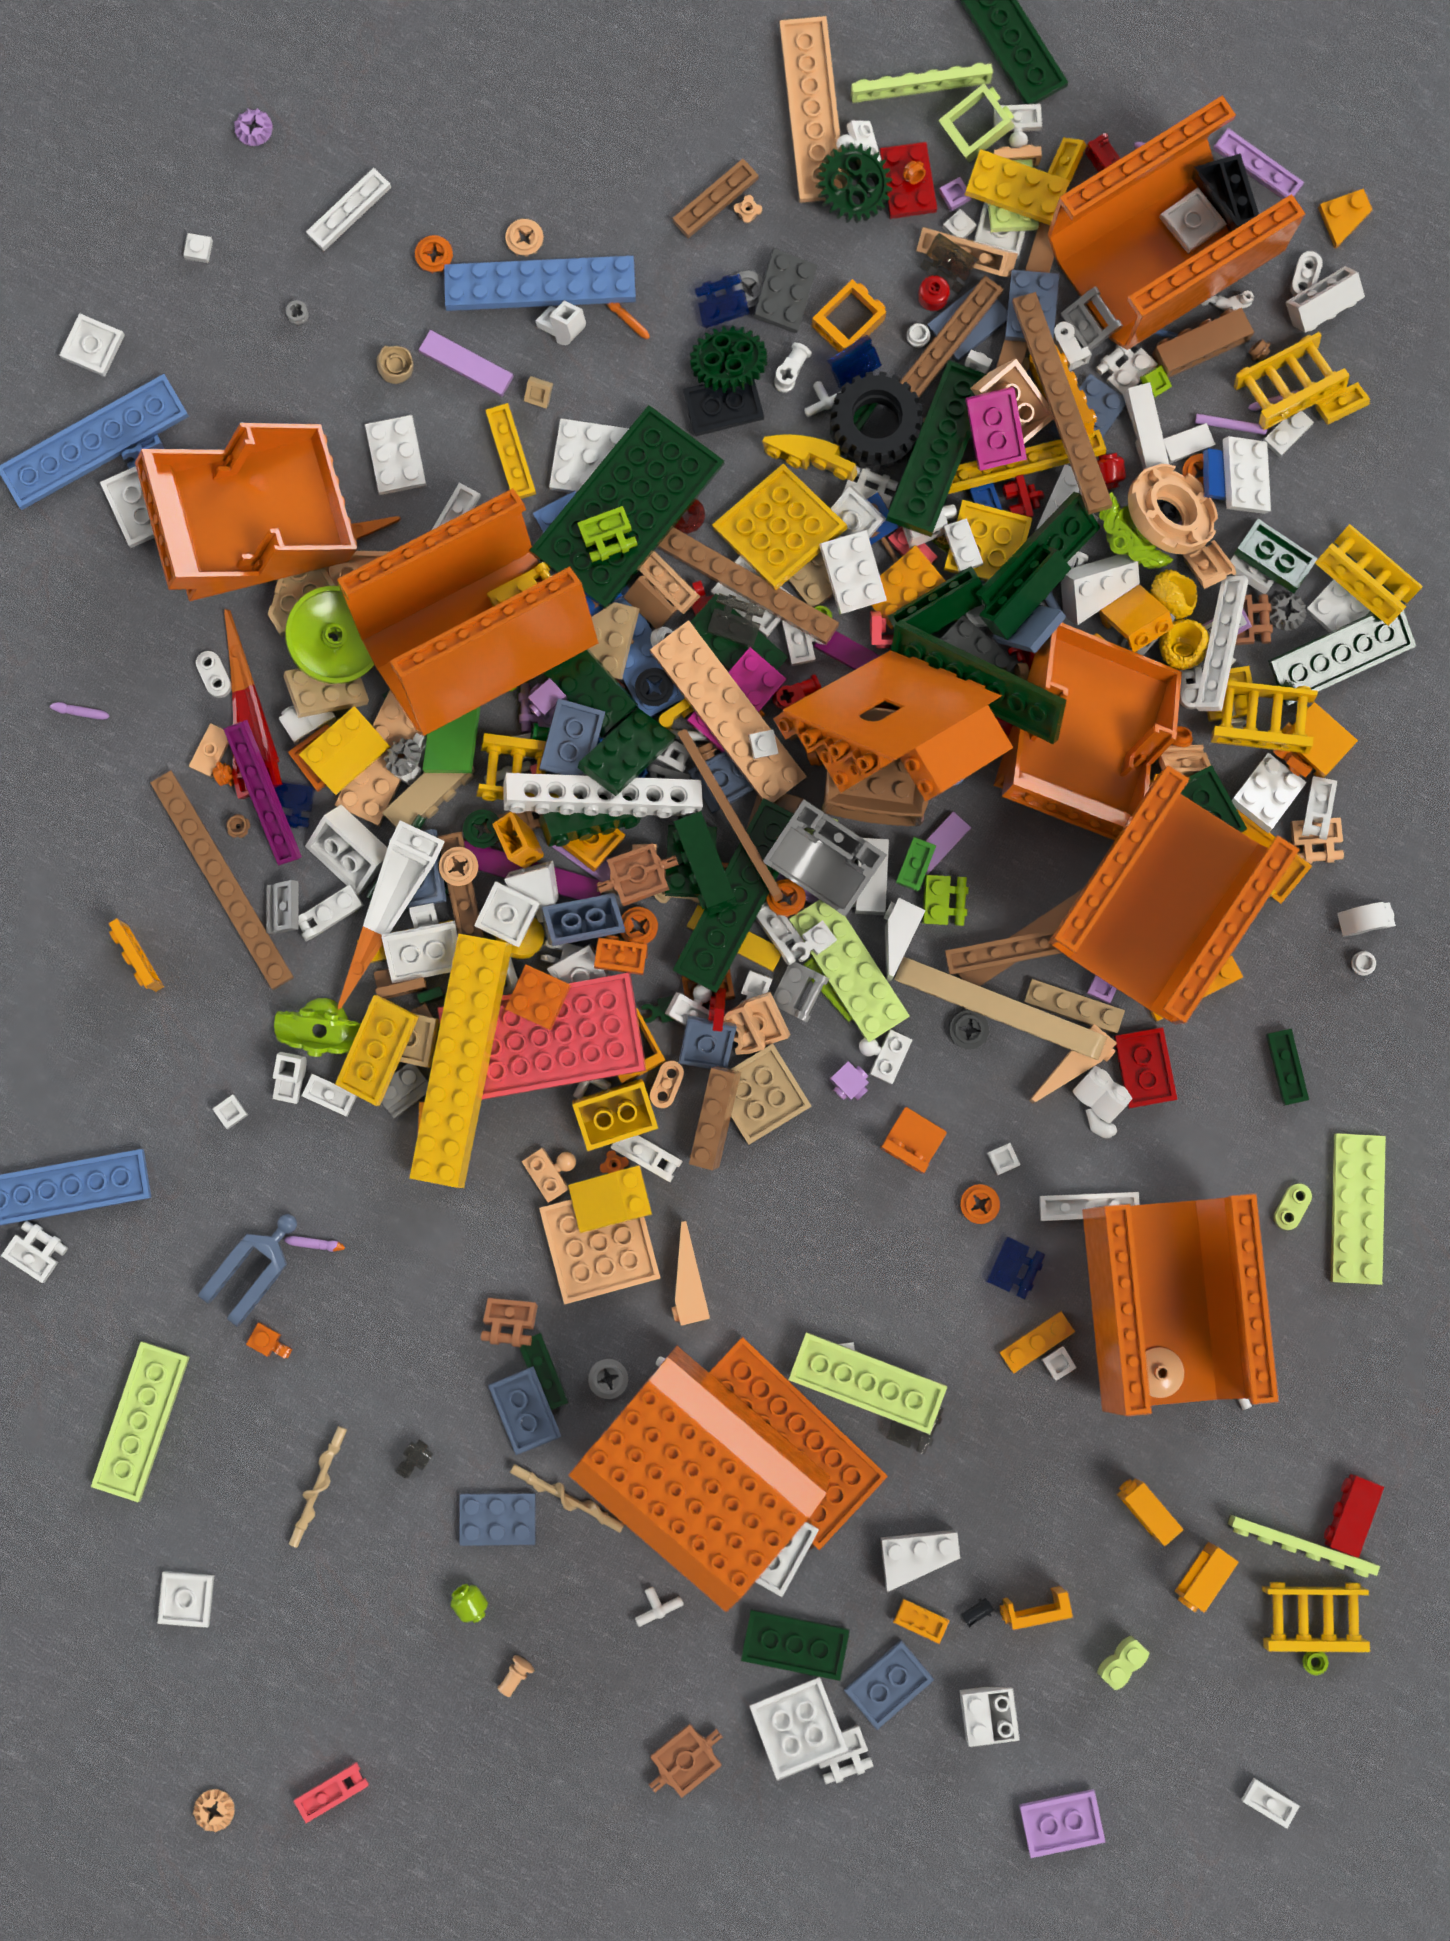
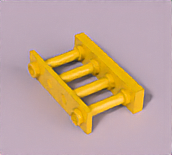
(1292, 402)
(1360, 583)
(1274, 738)
(518, 749)
(1328, 1640)

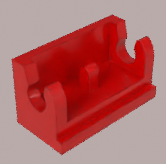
(1101, 152)

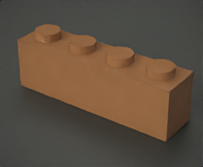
(1204, 342)
(714, 1118)

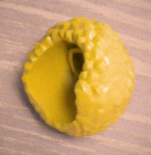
(1175, 593)
(1184, 644)

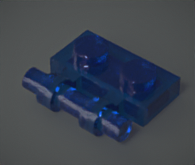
(725, 307)
(298, 799)
(1008, 1264)

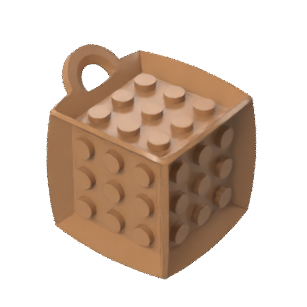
(882, 797)

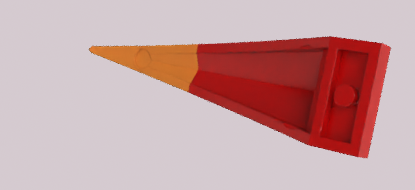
(248, 707)

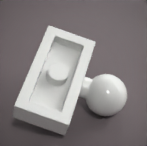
(1025, 119)
(859, 133)
(799, 645)
(682, 1006)
(889, 1055)

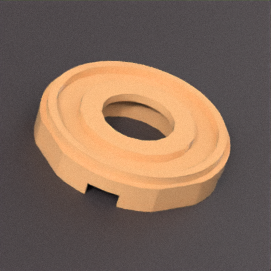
(1186, 495)

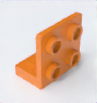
(621, 955)
(913, 1140)

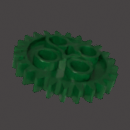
(841, 198)
(728, 359)

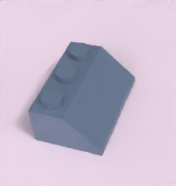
(582, 920)

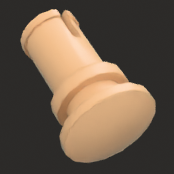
(517, 1673)

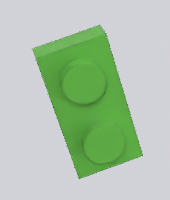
(916, 864)

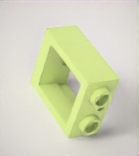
(990, 137)

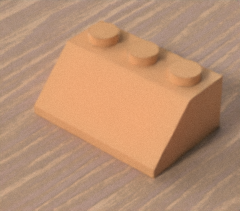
(1031, 404)

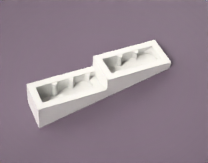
(1146, 425)

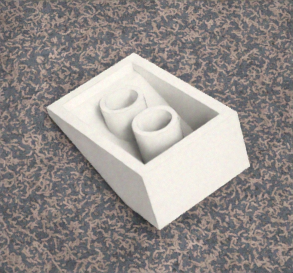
(899, 930)

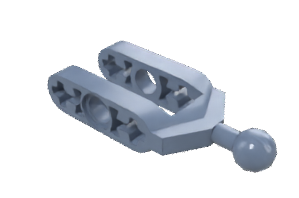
(270, 1248)

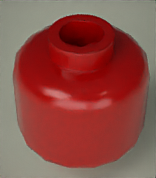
(933, 293)
(1112, 469)

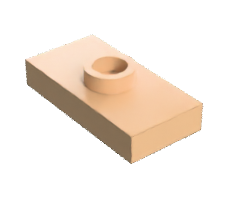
(210, 751)

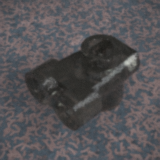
(416, 1455)

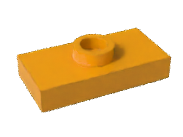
(921, 1621)

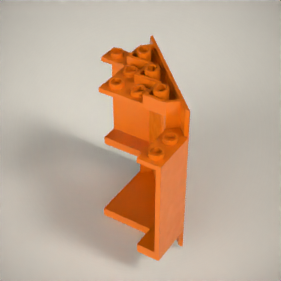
(937, 733)

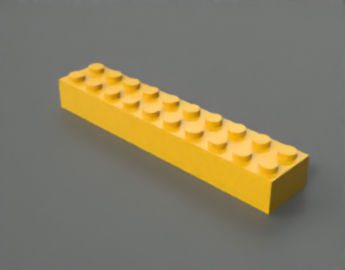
(461, 1061)

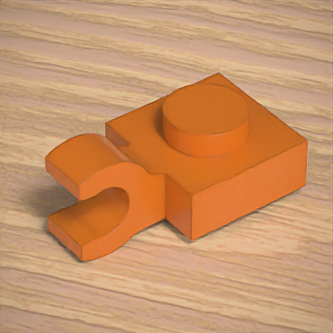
(266, 1340)

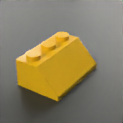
(344, 750)
(614, 1114)

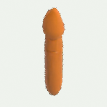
(628, 319)

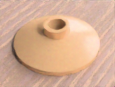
(1171, 1363)

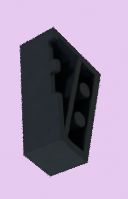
(1227, 189)

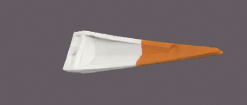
(404, 868)

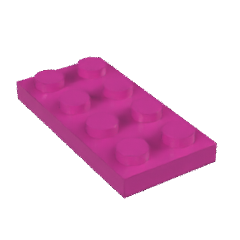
(755, 679)

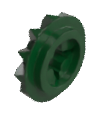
(471, 833)

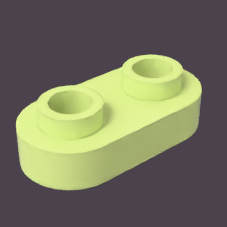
(1291, 1205)

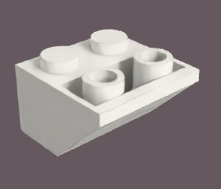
(989, 1715)

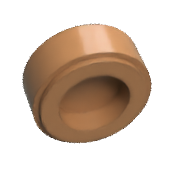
(1022, 670)

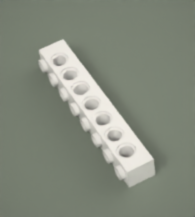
(565, 786)

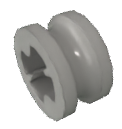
(299, 319)

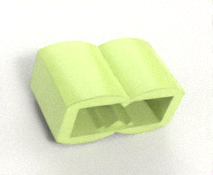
(1127, 1658)

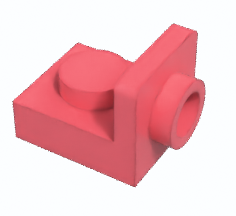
(877, 627)

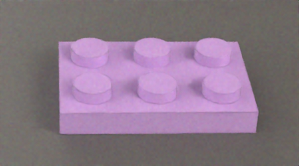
(1062, 1823)

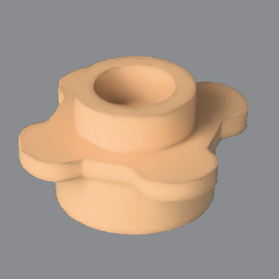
(747, 216)

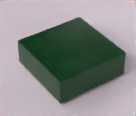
(431, 995)

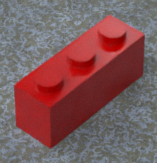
(1353, 1515)

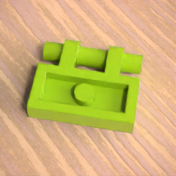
(604, 527)
(936, 900)

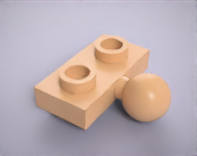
(547, 1174)

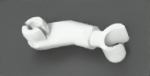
(1235, 302)

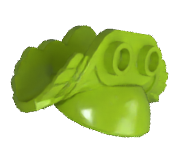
(1127, 539)
(297, 1028)

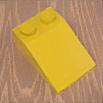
(610, 1199)

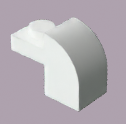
(562, 322)
(1366, 918)
(289, 1074)

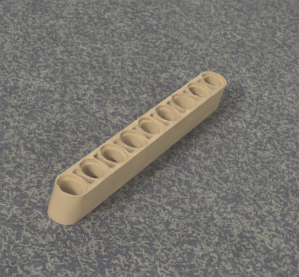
(1000, 1008)

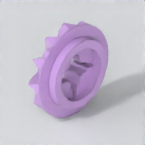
(258, 135)

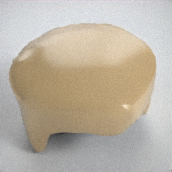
(395, 364)

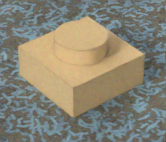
(538, 392)

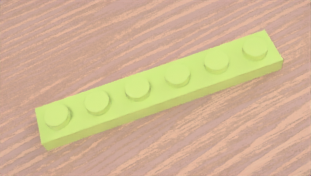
(921, 83)
(1312, 1550)

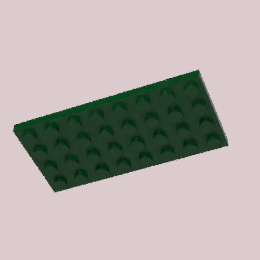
(655, 477)

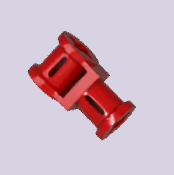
(796, 692)

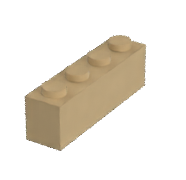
(425, 796)

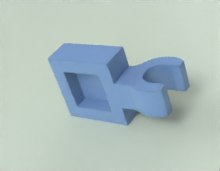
(152, 442)

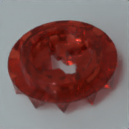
(694, 521)

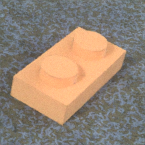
(1023, 153)

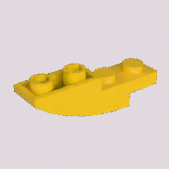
(803, 450)

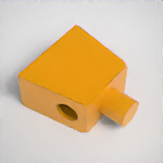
(519, 849)

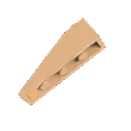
(990, 258)
(1073, 1066)
(689, 1292)

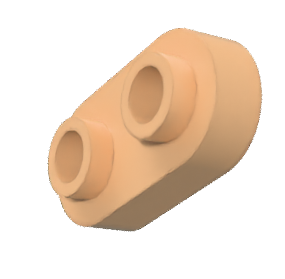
(666, 1084)

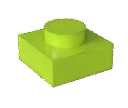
(1158, 379)

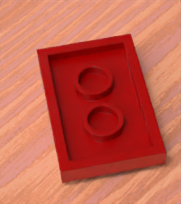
(908, 198)
(1145, 1067)

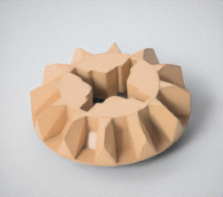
(526, 227)
(447, 863)
(225, 1807)

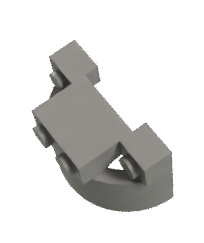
(825, 859)

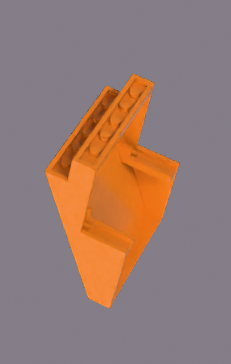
(247, 510)
(1111, 732)

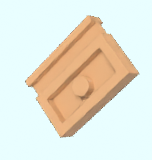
(1209, 564)
(1185, 759)

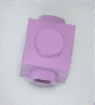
(544, 698)
(850, 1082)

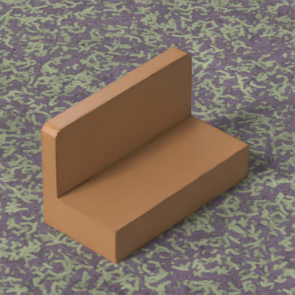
(389, 990)

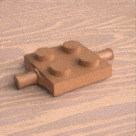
(637, 874)
(685, 1760)

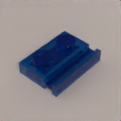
(854, 361)

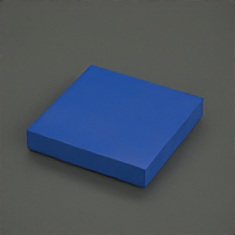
(1214, 474)

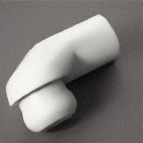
(1099, 1126)

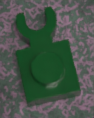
(659, 1011)

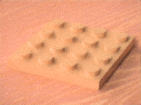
(599, 1258)

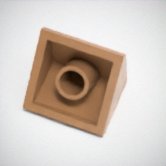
(651, 602)

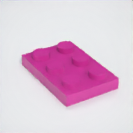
(996, 428)

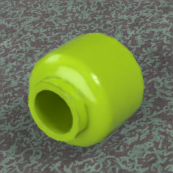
(469, 1603)

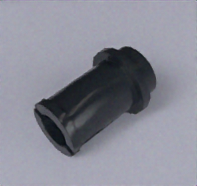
(977, 1612)

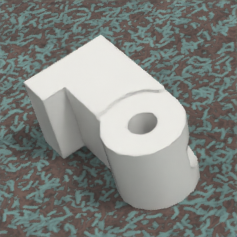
(1067, 344)

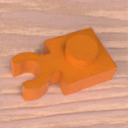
(1296, 763)

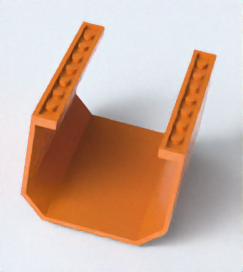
(1113, 238)
(438, 633)
(1170, 901)
(1184, 1283)
(702, 1479)

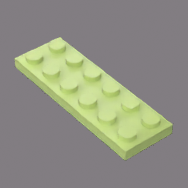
(853, 973)
(1358, 1209)
(868, 1383)
(140, 1421)

